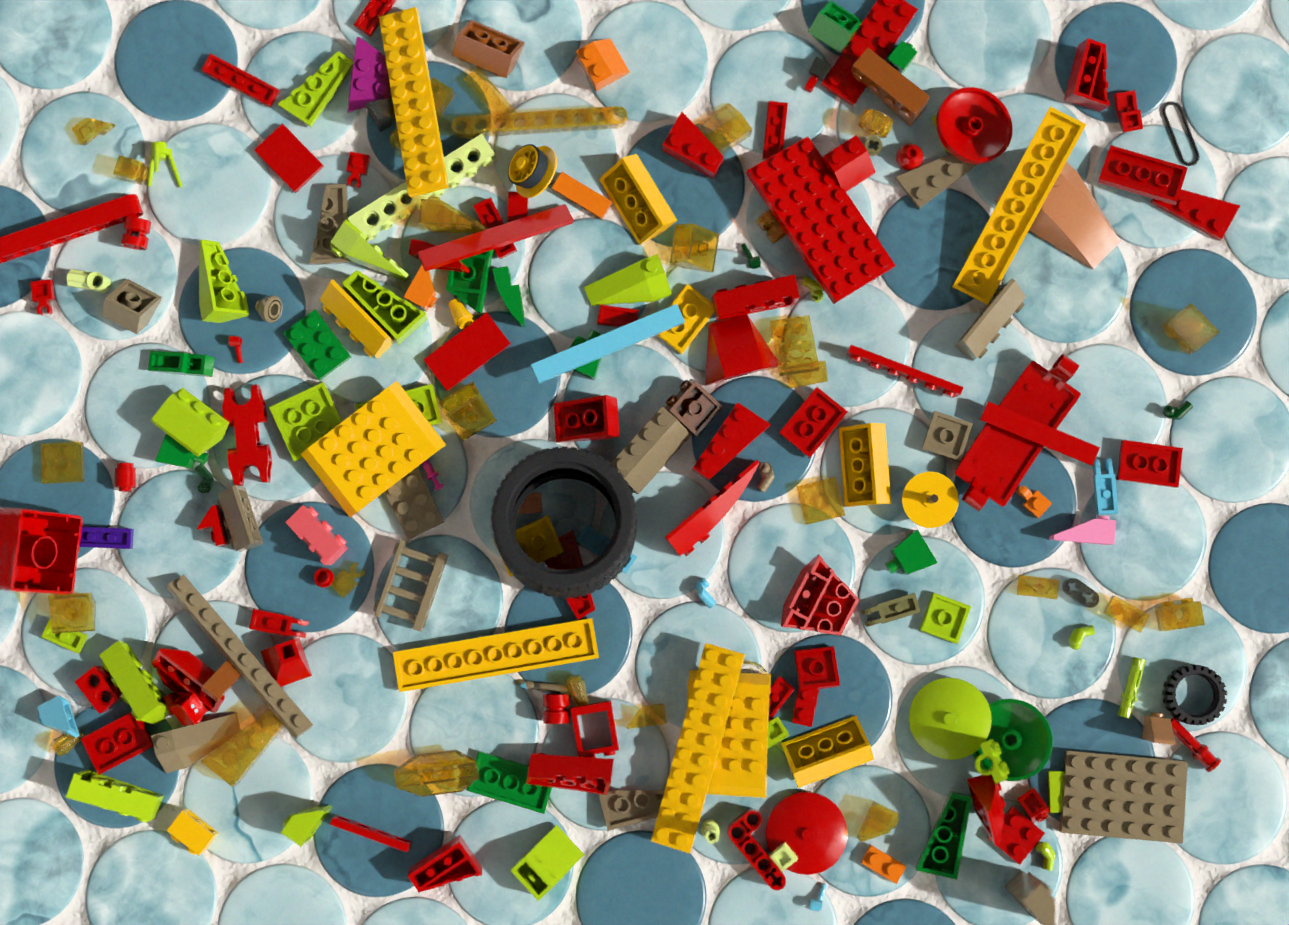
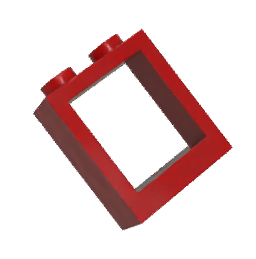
(592, 708)

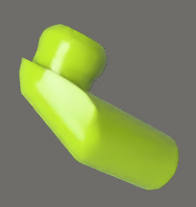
(815, 289)
(1078, 635)
(1048, 853)

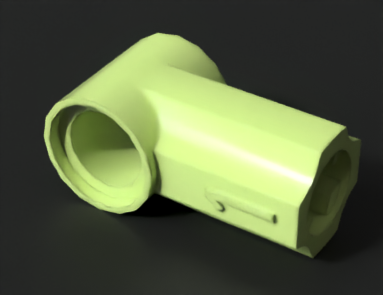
(88, 280)

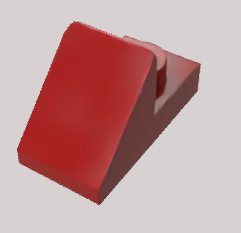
(214, 520)

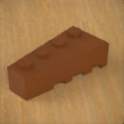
(890, 86)

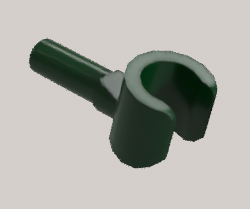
(754, 262)

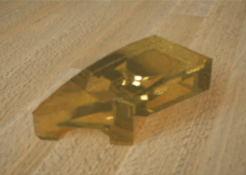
(90, 128)
(648, 716)

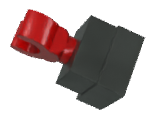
(818, 71)

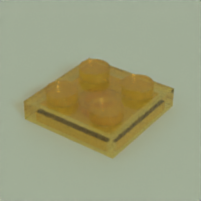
(62, 462)

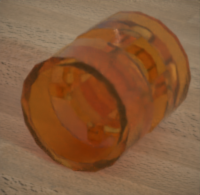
(768, 223)

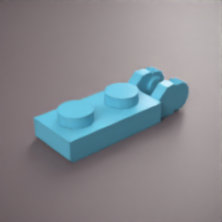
(1105, 488)

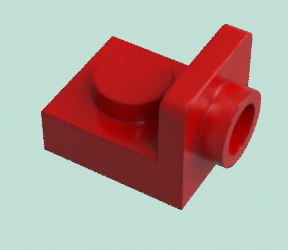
(1034, 805)

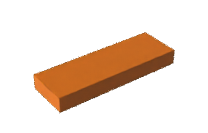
(581, 195)

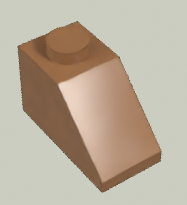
(1158, 729)

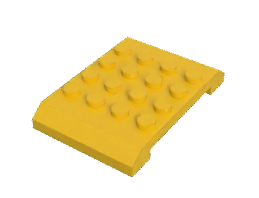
(373, 449)
(744, 745)

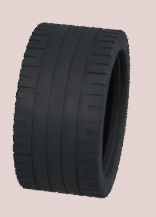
(550, 466)

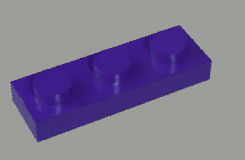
(107, 538)

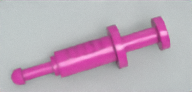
(432, 475)

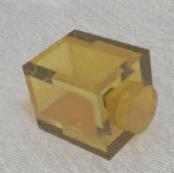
(130, 170)

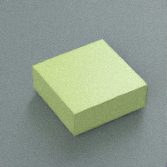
(783, 856)

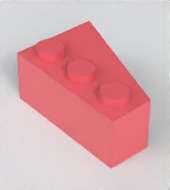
(317, 534)

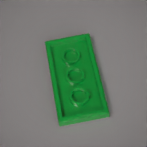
(507, 781)

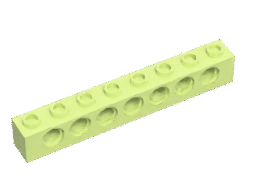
(394, 198)

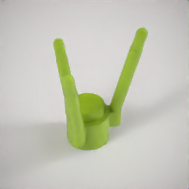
(159, 153)

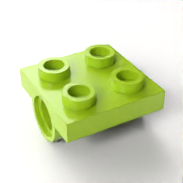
(999, 769)

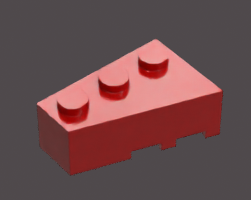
(1088, 76)
(692, 147)

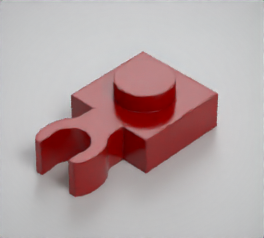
(357, 166)
(43, 292)

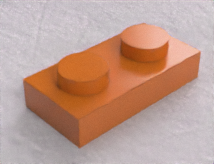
(883, 864)

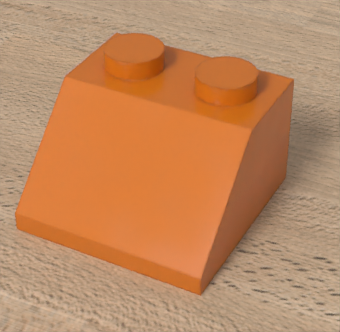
(601, 63)

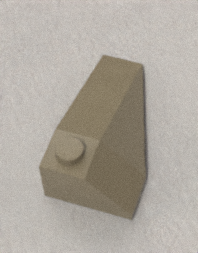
(188, 744)

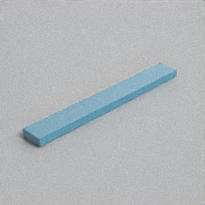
(607, 343)

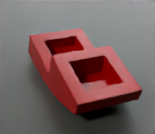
(1127, 111)

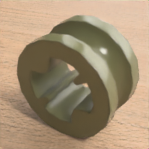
(873, 140)

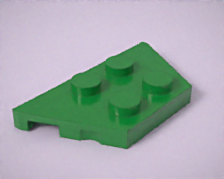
(471, 286)

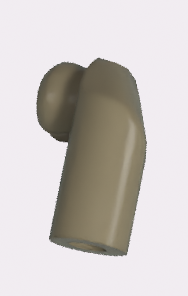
(767, 476)

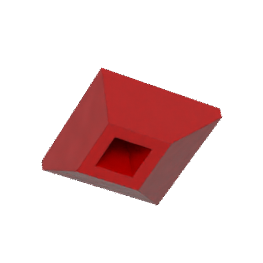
(286, 662)

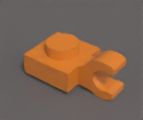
(1035, 501)

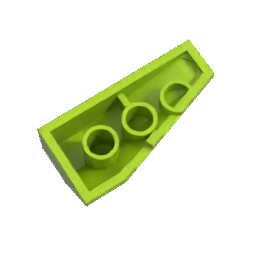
(353, 246)
(636, 283)
(218, 291)

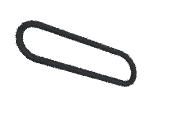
(1173, 136)

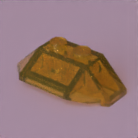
(436, 773)

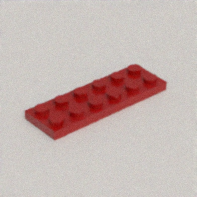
(877, 32)

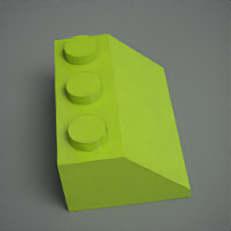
(190, 422)

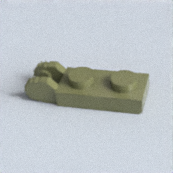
(893, 609)

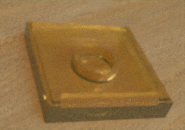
(820, 500)

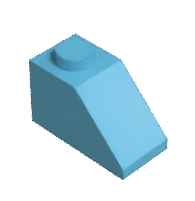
(58, 716)

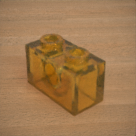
(1191, 616)

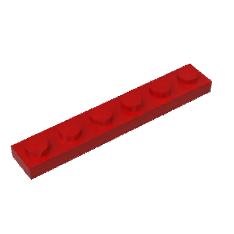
(912, 375)

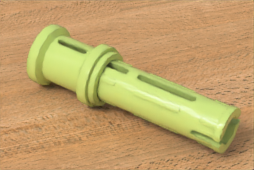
(707, 826)

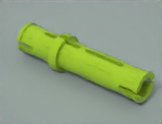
(1130, 691)

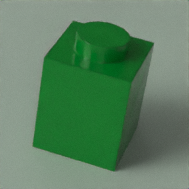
(902, 56)

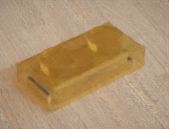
(1126, 614)

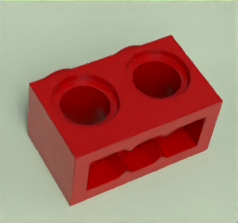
(95, 693)

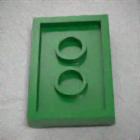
(317, 344)

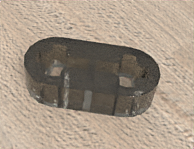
(1077, 596)

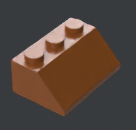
(488, 48)

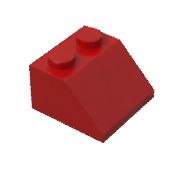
(849, 163)

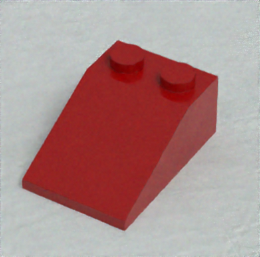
(586, 419)
(988, 804)

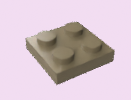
(947, 436)

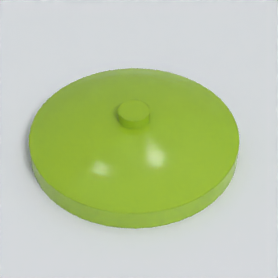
(950, 718)

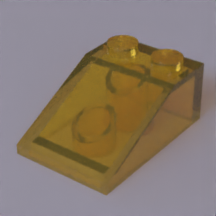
(442, 217)

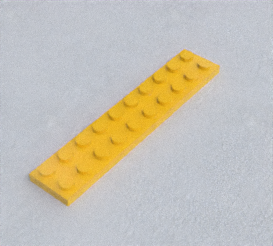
(413, 102)
(1019, 205)
(495, 655)
(697, 747)

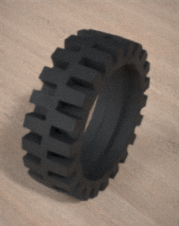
(1218, 694)

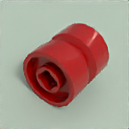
(136, 226)
(555, 708)

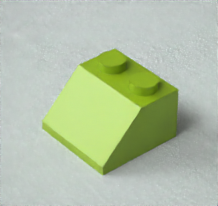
(303, 824)

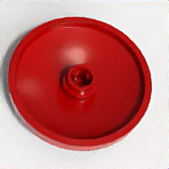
(974, 125)
(811, 829)

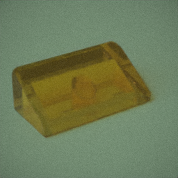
(808, 378)

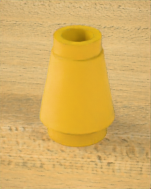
(460, 314)

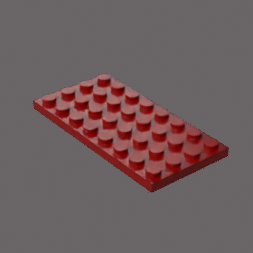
(820, 220)

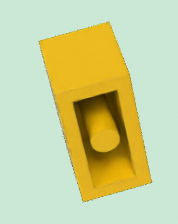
(192, 832)

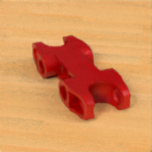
(248, 447)

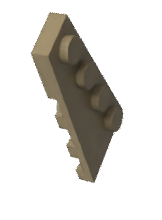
(932, 178)

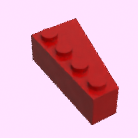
(755, 297)
(732, 438)
(571, 772)

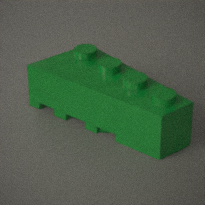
(945, 844)

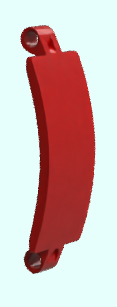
(1001, 459)

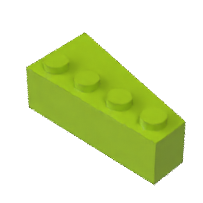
(389, 311)
(134, 683)
(114, 795)

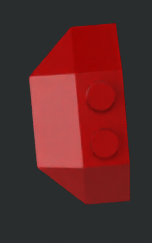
(185, 674)

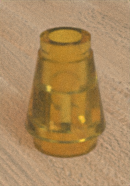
(577, 689)
(65, 743)

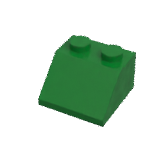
(835, 26)

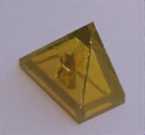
(1038, 587)

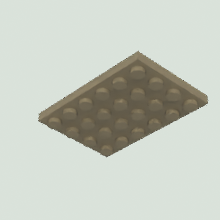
(1124, 796)

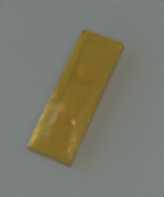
(488, 93)

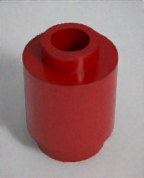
(125, 477)

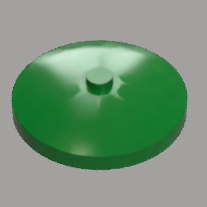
(1022, 737)

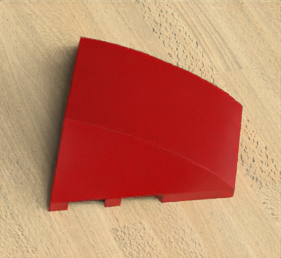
(736, 350)
(818, 600)

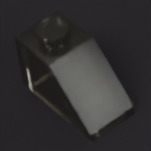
(382, 113)

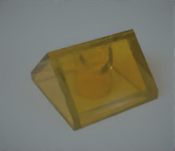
(72, 612)

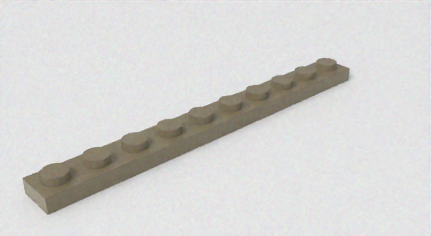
(239, 656)

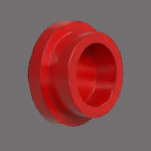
(323, 577)

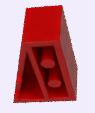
(445, 865)

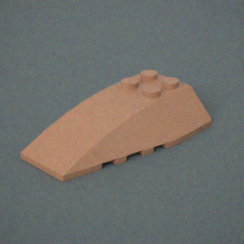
(1074, 220)

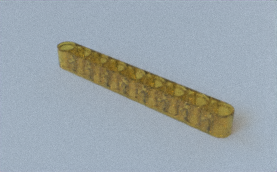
(530, 118)

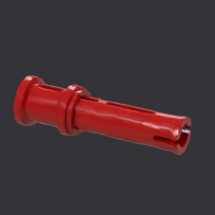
(1198, 751)

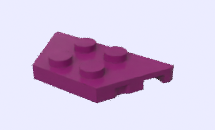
(368, 76)

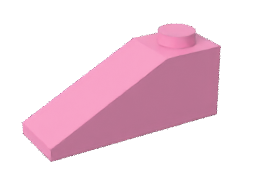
(1092, 531)

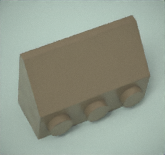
(239, 518)

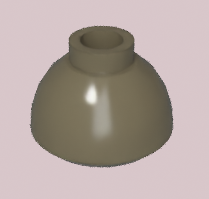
(269, 308)

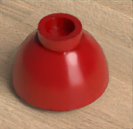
(909, 156)

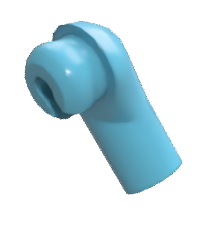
(700, 586)

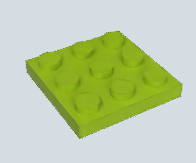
(305, 418)

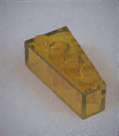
(244, 749)

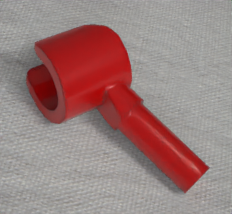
(236, 342)

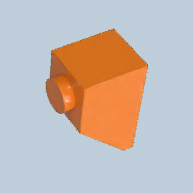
(422, 290)

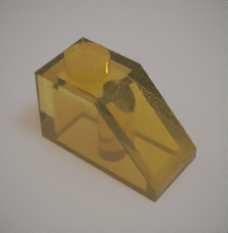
(877, 822)

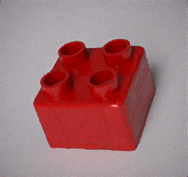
(38, 550)

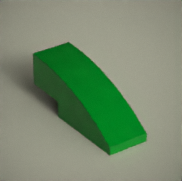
(510, 294)
(181, 363)

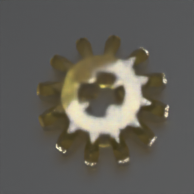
(875, 123)

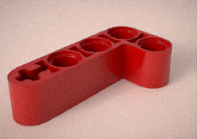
(759, 853)

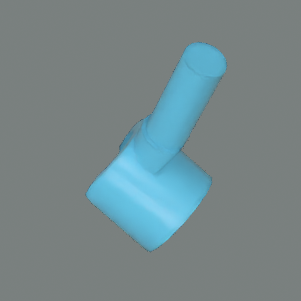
(816, 905)

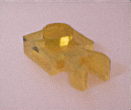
(345, 581)

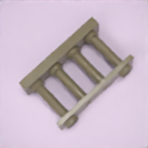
(431, 581)

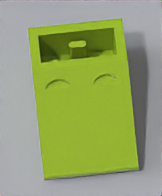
(547, 862)

